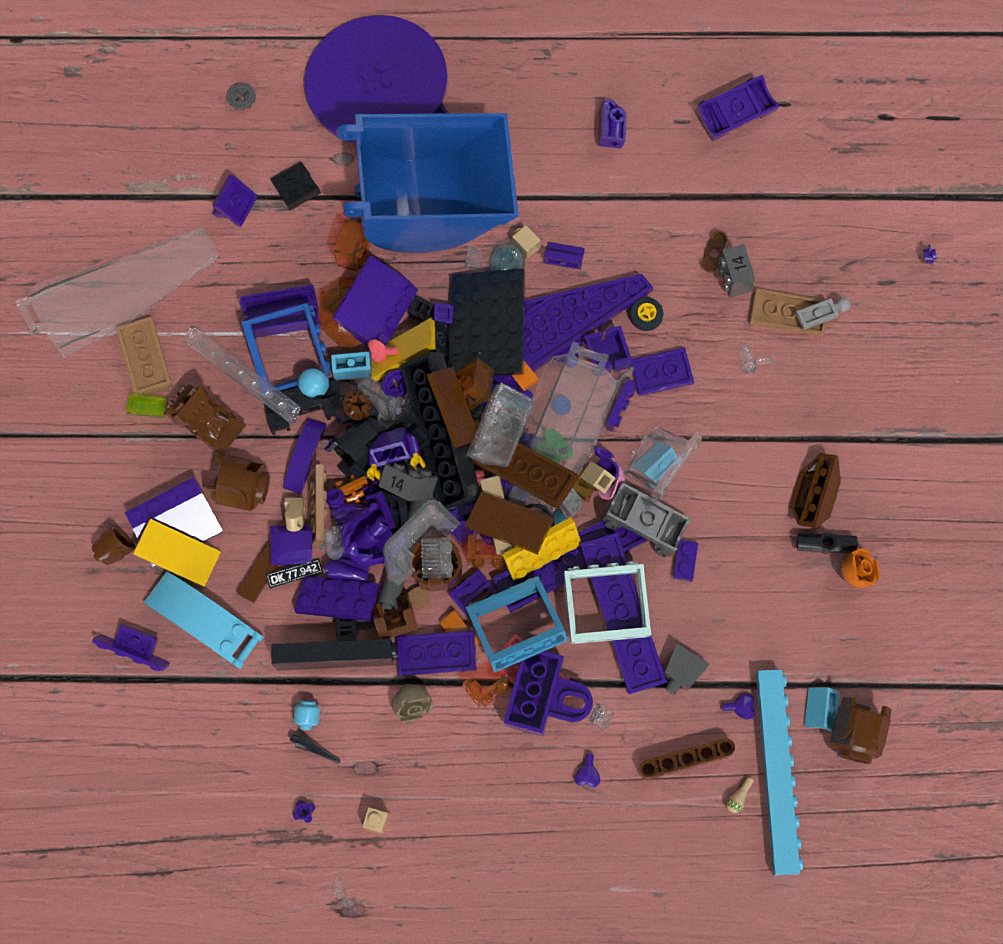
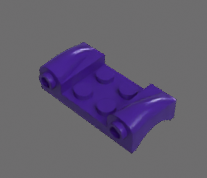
(736, 107)
(345, 567)

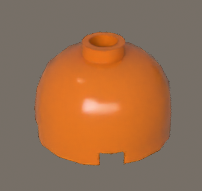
(860, 569)

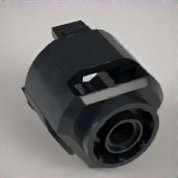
(353, 446)

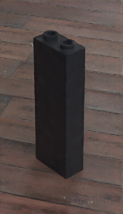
(333, 654)

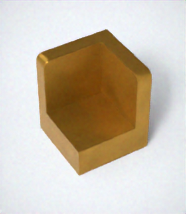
(583, 489)

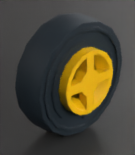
(649, 308)

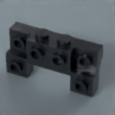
(307, 405)

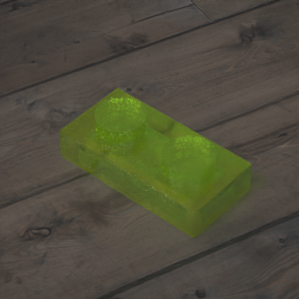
(146, 406)

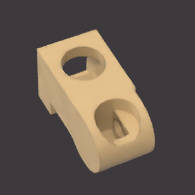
(294, 513)

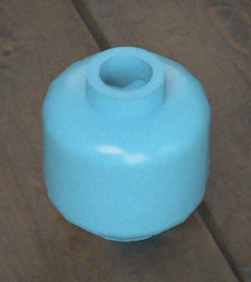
(306, 714)

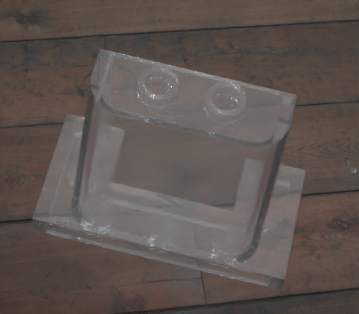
(660, 460)

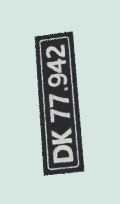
(294, 573)

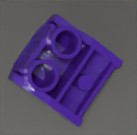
(290, 546)

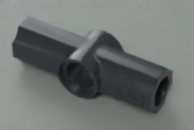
(814, 543)

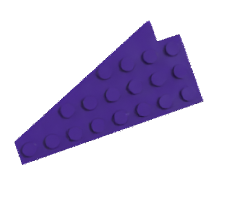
(568, 316)

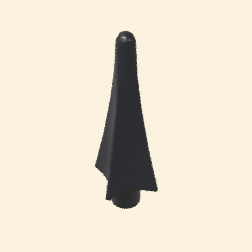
(305, 744)

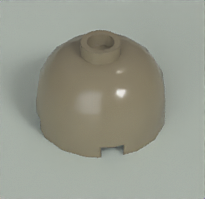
(411, 702)

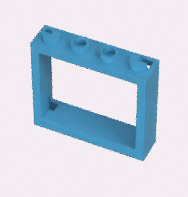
(525, 648)

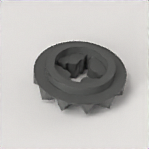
(244, 90)

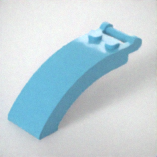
(201, 618)

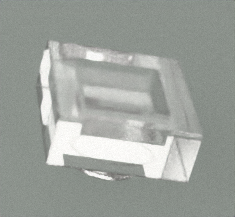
(601, 716)

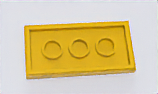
(410, 346)
(176, 553)

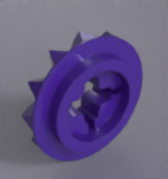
(389, 388)

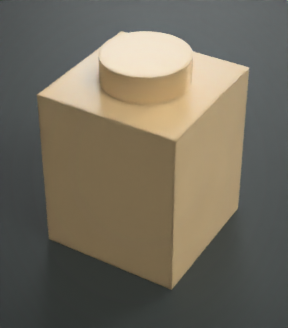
(526, 241)
(597, 477)
(376, 821)

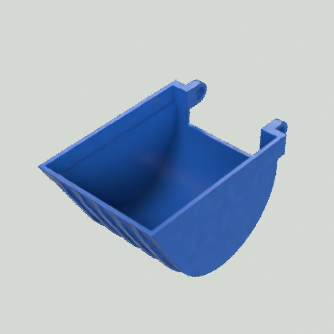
(431, 178)

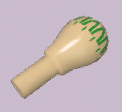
(736, 801)

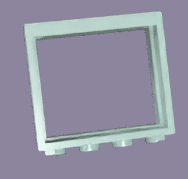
(611, 569)

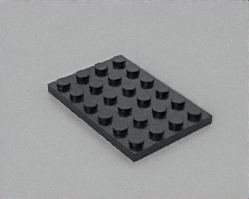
(488, 320)

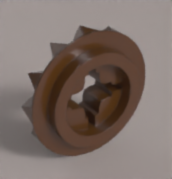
(353, 411)

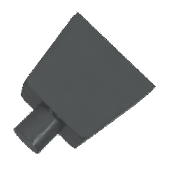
(683, 669)

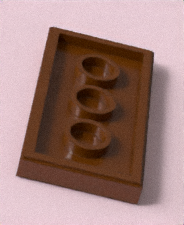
(453, 406)
(509, 522)

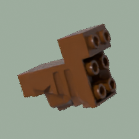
(204, 418)

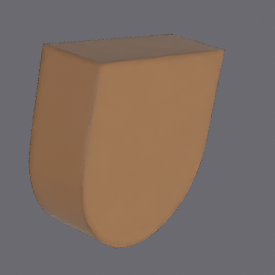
(418, 597)

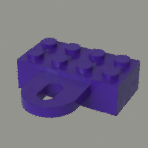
(541, 693)

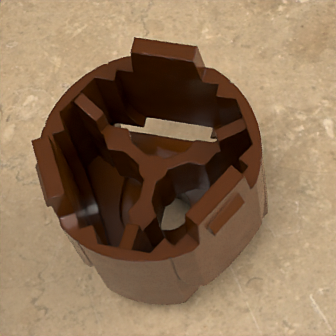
(239, 483)
(436, 584)
(858, 732)

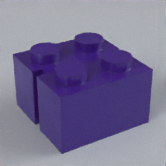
(613, 345)

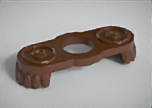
(717, 242)

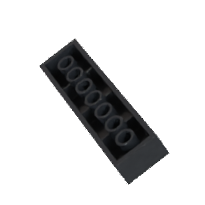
(456, 475)

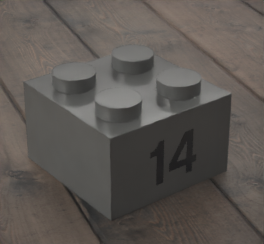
(736, 271)
(407, 482)

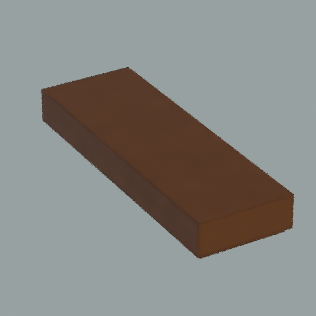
(256, 578)

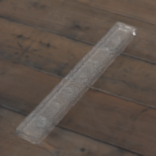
(242, 374)

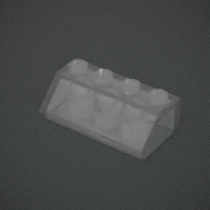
(501, 426)

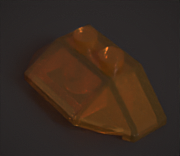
(329, 302)

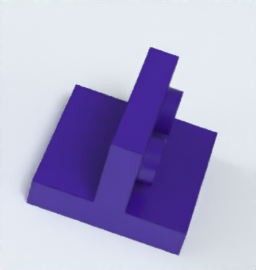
(234, 201)

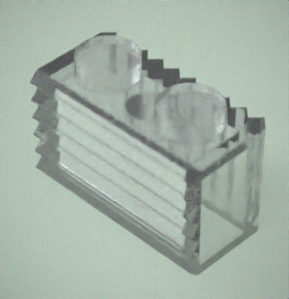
(436, 557)

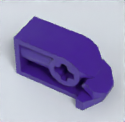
(612, 124)

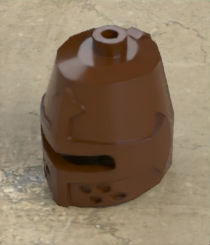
(112, 546)

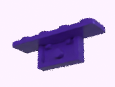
(133, 644)

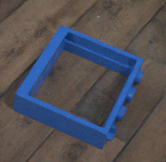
(255, 351)

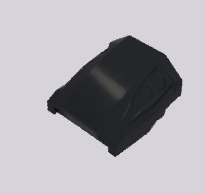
(397, 507)

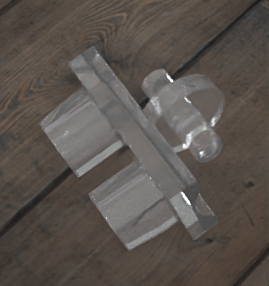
(332, 543)

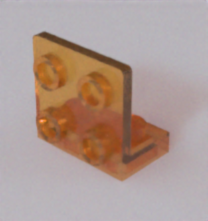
(478, 560)
(484, 698)

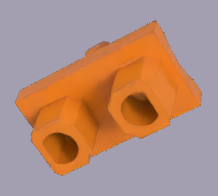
(353, 489)

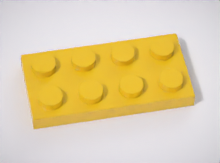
(558, 541)

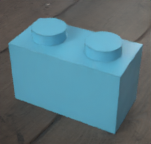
(351, 365)

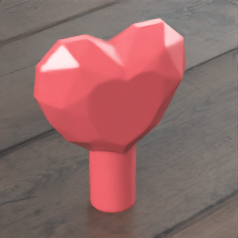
(380, 351)

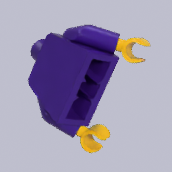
(393, 447)

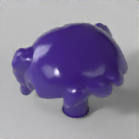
(365, 536)

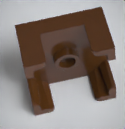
(397, 622)

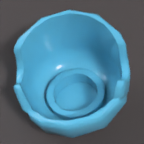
(313, 382)

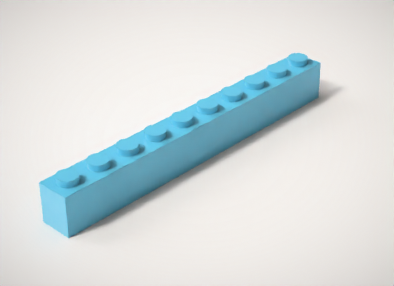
(777, 773)

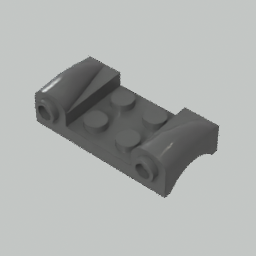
(646, 518)

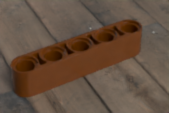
(694, 752)

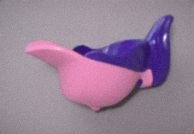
(608, 463)

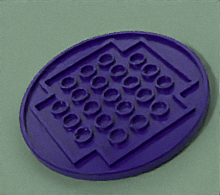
(375, 69)

